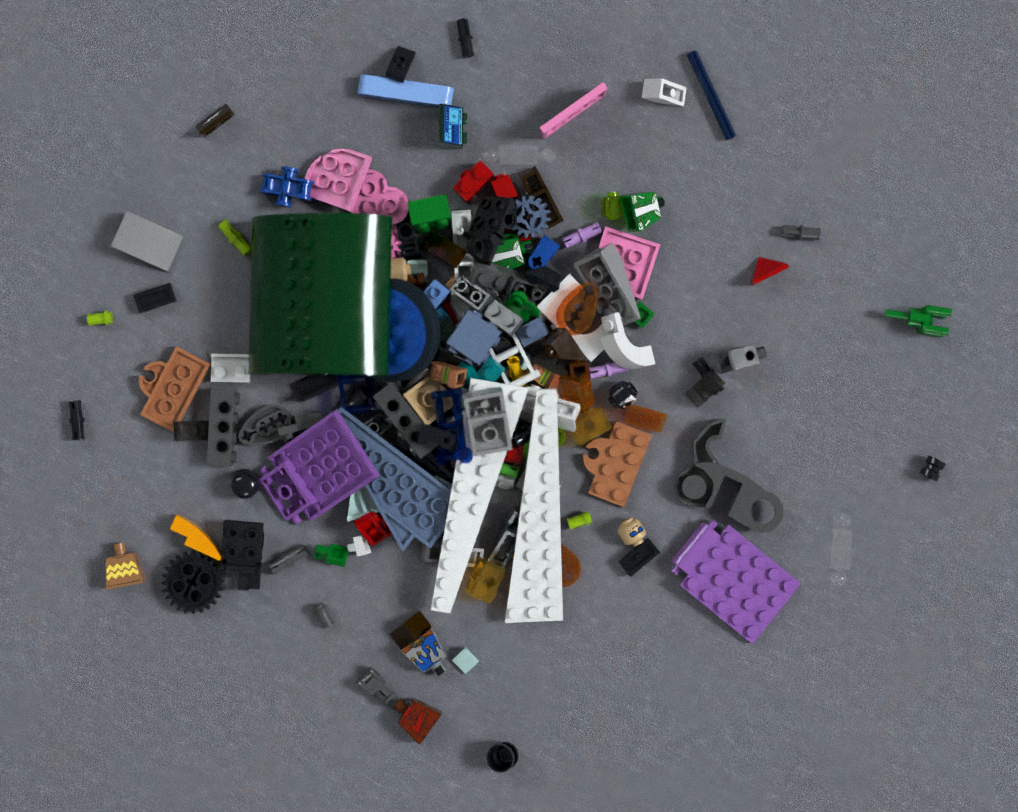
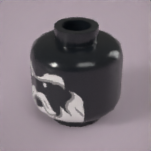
(622, 394)

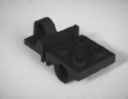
(488, 226)
(243, 551)

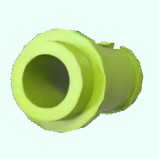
(100, 318)
(579, 520)

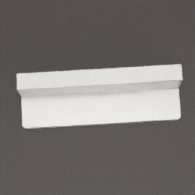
(566, 411)

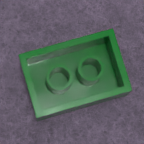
(430, 213)

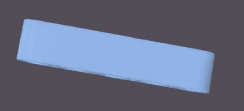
(405, 92)

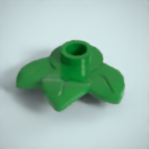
(520, 306)

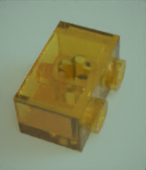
(600, 426)
(477, 585)

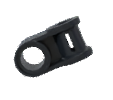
(408, 243)

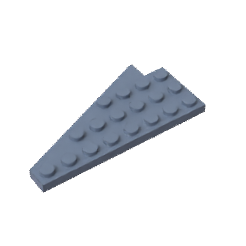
(404, 492)

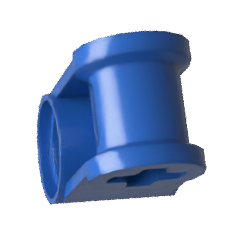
(543, 251)

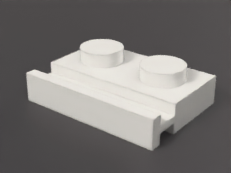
(230, 368)

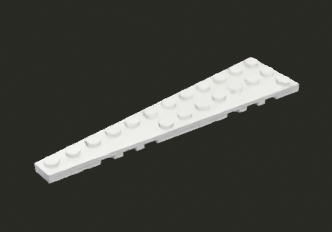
(469, 501)
(536, 564)

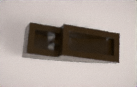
(536, 187)
(443, 249)

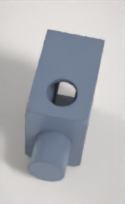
(532, 332)

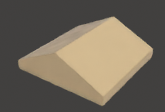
(421, 401)

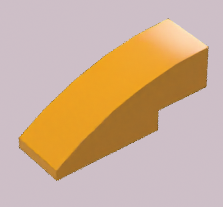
(196, 537)

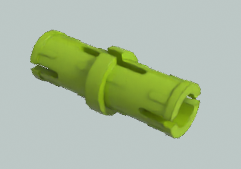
(235, 237)

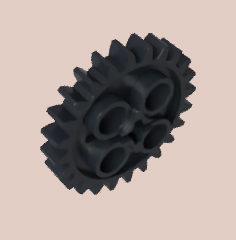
(207, 590)

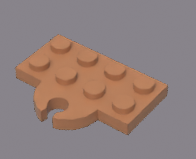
(172, 387)
(616, 462)

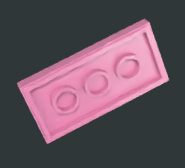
(573, 110)

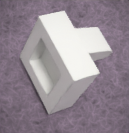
(360, 545)

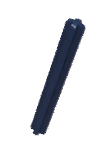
(711, 95)

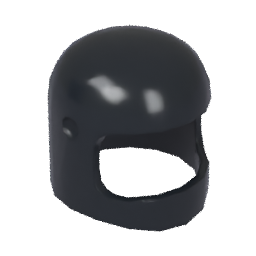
(245, 483)
(509, 754)

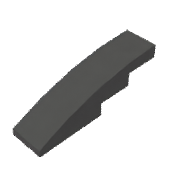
(505, 542)

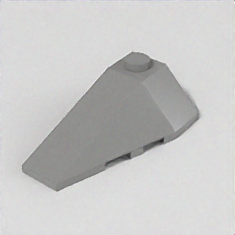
(607, 272)

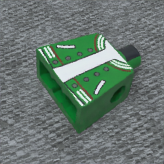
(641, 210)
(511, 252)

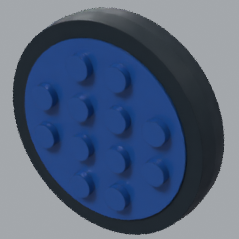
(412, 332)

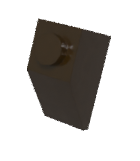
(562, 345)

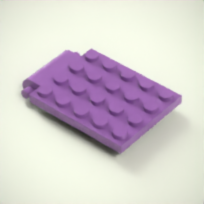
(318, 469)
(733, 579)

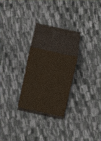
(410, 630)

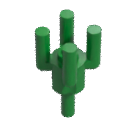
(923, 319)

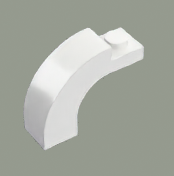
(461, 222)
(620, 348)

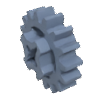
(531, 224)

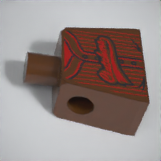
(417, 718)

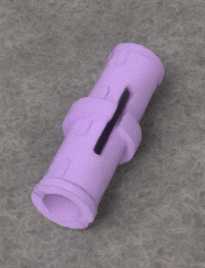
(582, 235)
(606, 370)

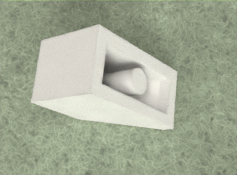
(664, 92)

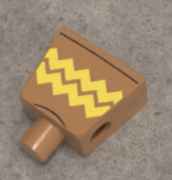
(123, 568)

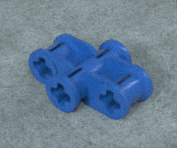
(286, 187)

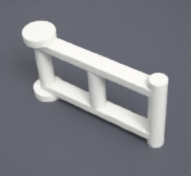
(510, 352)

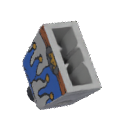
(426, 652)

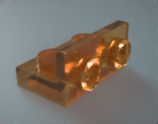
(577, 390)
(645, 418)

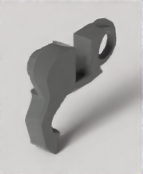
(703, 478)

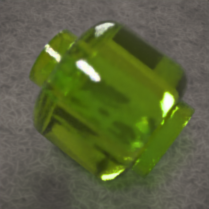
(611, 206)

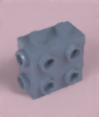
(473, 338)

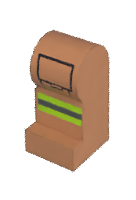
(447, 374)
(547, 379)

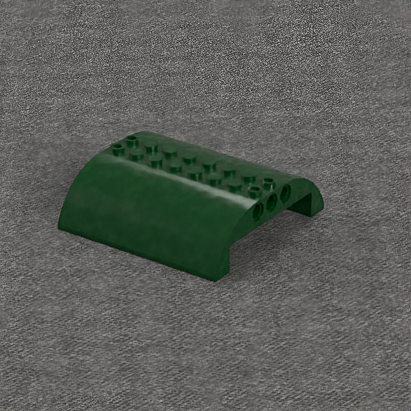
(320, 294)

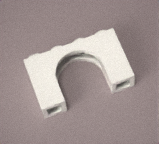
(588, 343)

